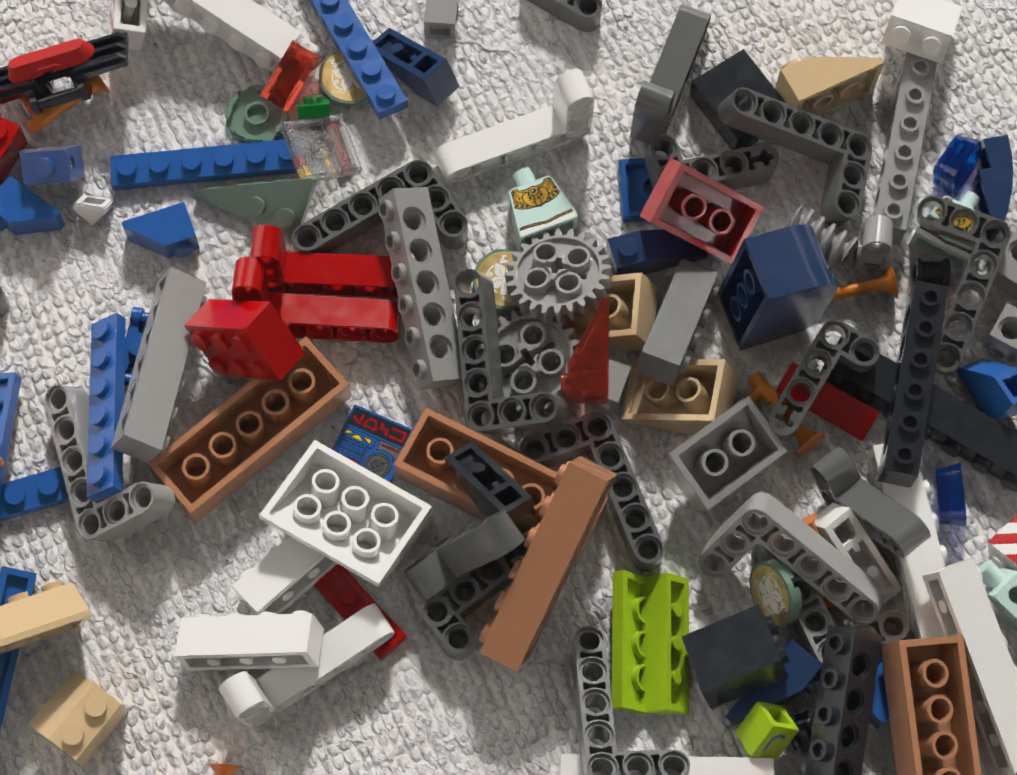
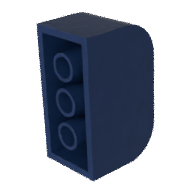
(776, 286)

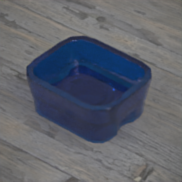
(956, 164)
(951, 495)

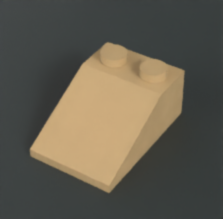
(827, 82)
(630, 312)
(688, 405)

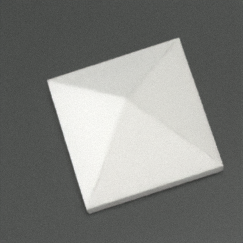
(92, 207)

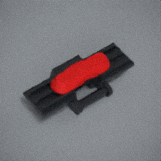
(35, 72)

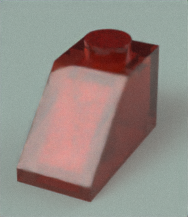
(292, 75)

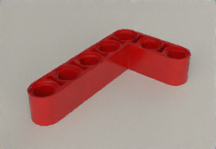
(320, 271)
(319, 315)

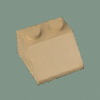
(78, 717)

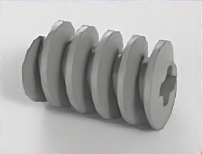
(833, 246)

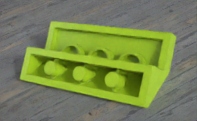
(647, 643)

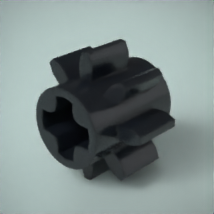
(803, 720)

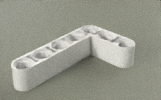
(524, 136)
(262, 698)

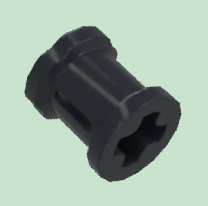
(932, 272)

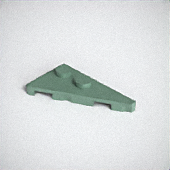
(267, 203)

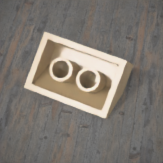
(41, 616)

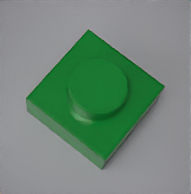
(313, 107)

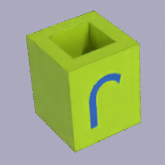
(766, 731)

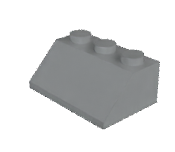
(724, 455)

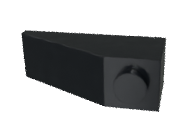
(491, 486)

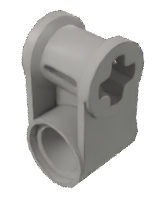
(874, 243)

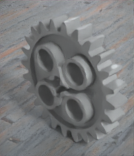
(558, 275)
(514, 337)

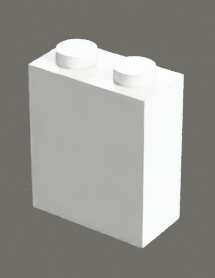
(922, 27)

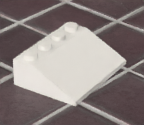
(347, 513)

